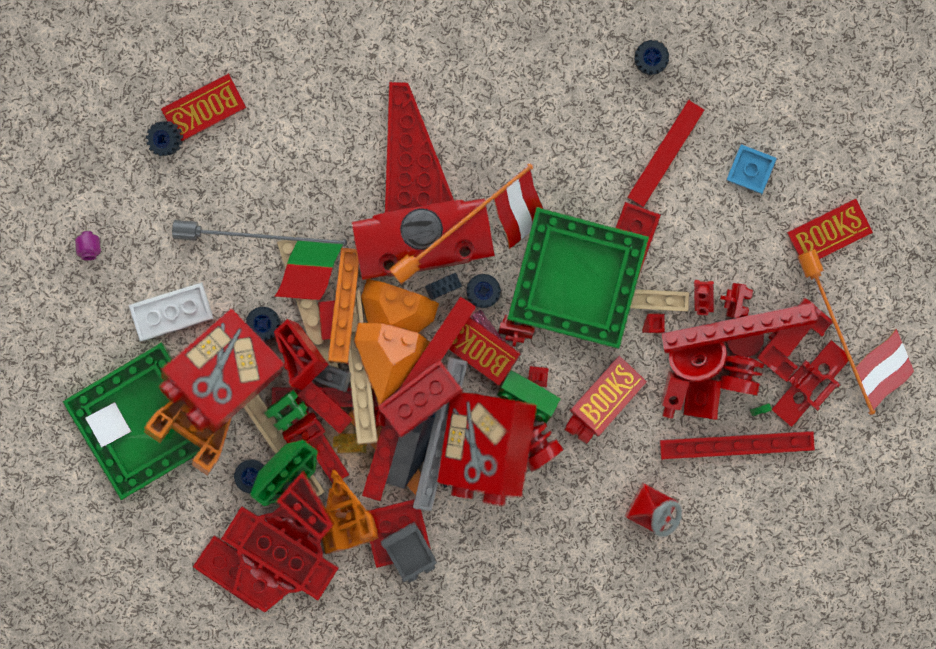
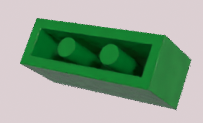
(523, 390)

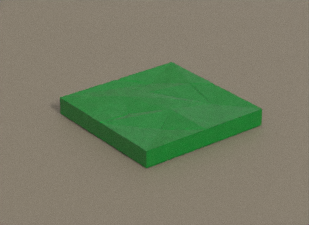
(577, 278)
(135, 457)

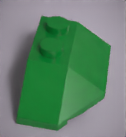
(283, 471)

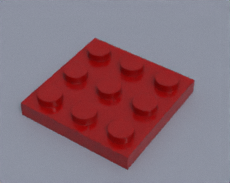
(391, 519)

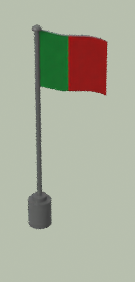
(307, 267)

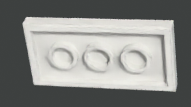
(171, 312)

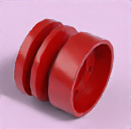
(741, 375)
(540, 449)

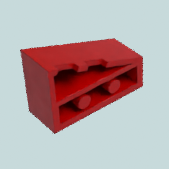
(299, 353)
(306, 506)

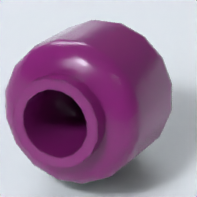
(87, 246)

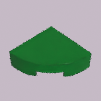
(764, 408)

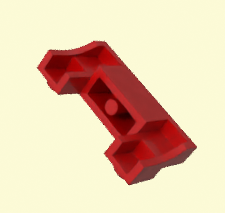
(785, 341)

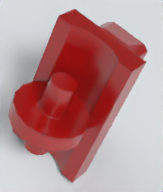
(704, 297)
(734, 300)
(515, 332)

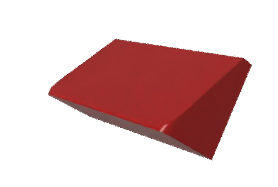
(326, 313)
(305, 429)

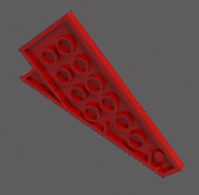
(412, 165)

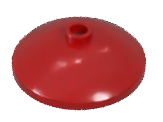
(686, 366)

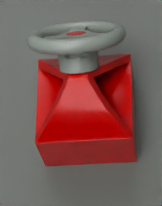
(654, 510)

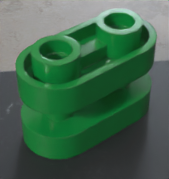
(284, 421)

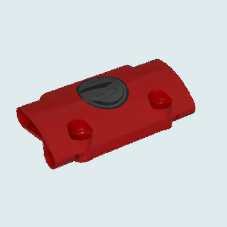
(416, 229)

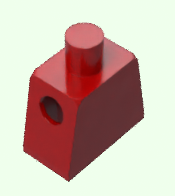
(674, 387)

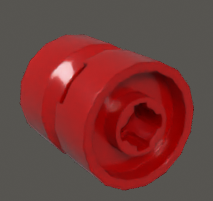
(575, 426)

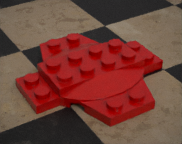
(276, 558)

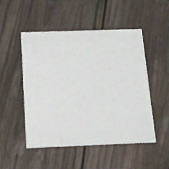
(108, 424)

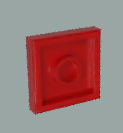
(702, 399)

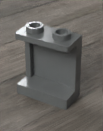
(409, 552)

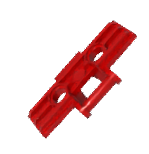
(807, 379)

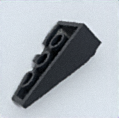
(410, 454)

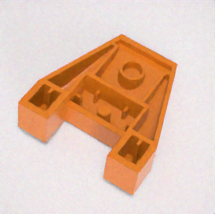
(174, 417)

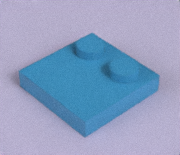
(751, 169)

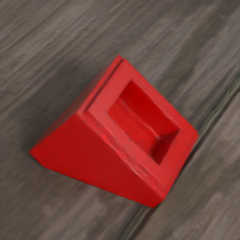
(654, 323)

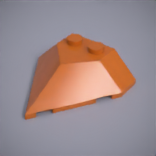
(397, 306)
(388, 355)
(351, 520)

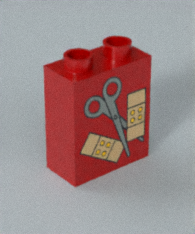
(220, 372)
(486, 447)

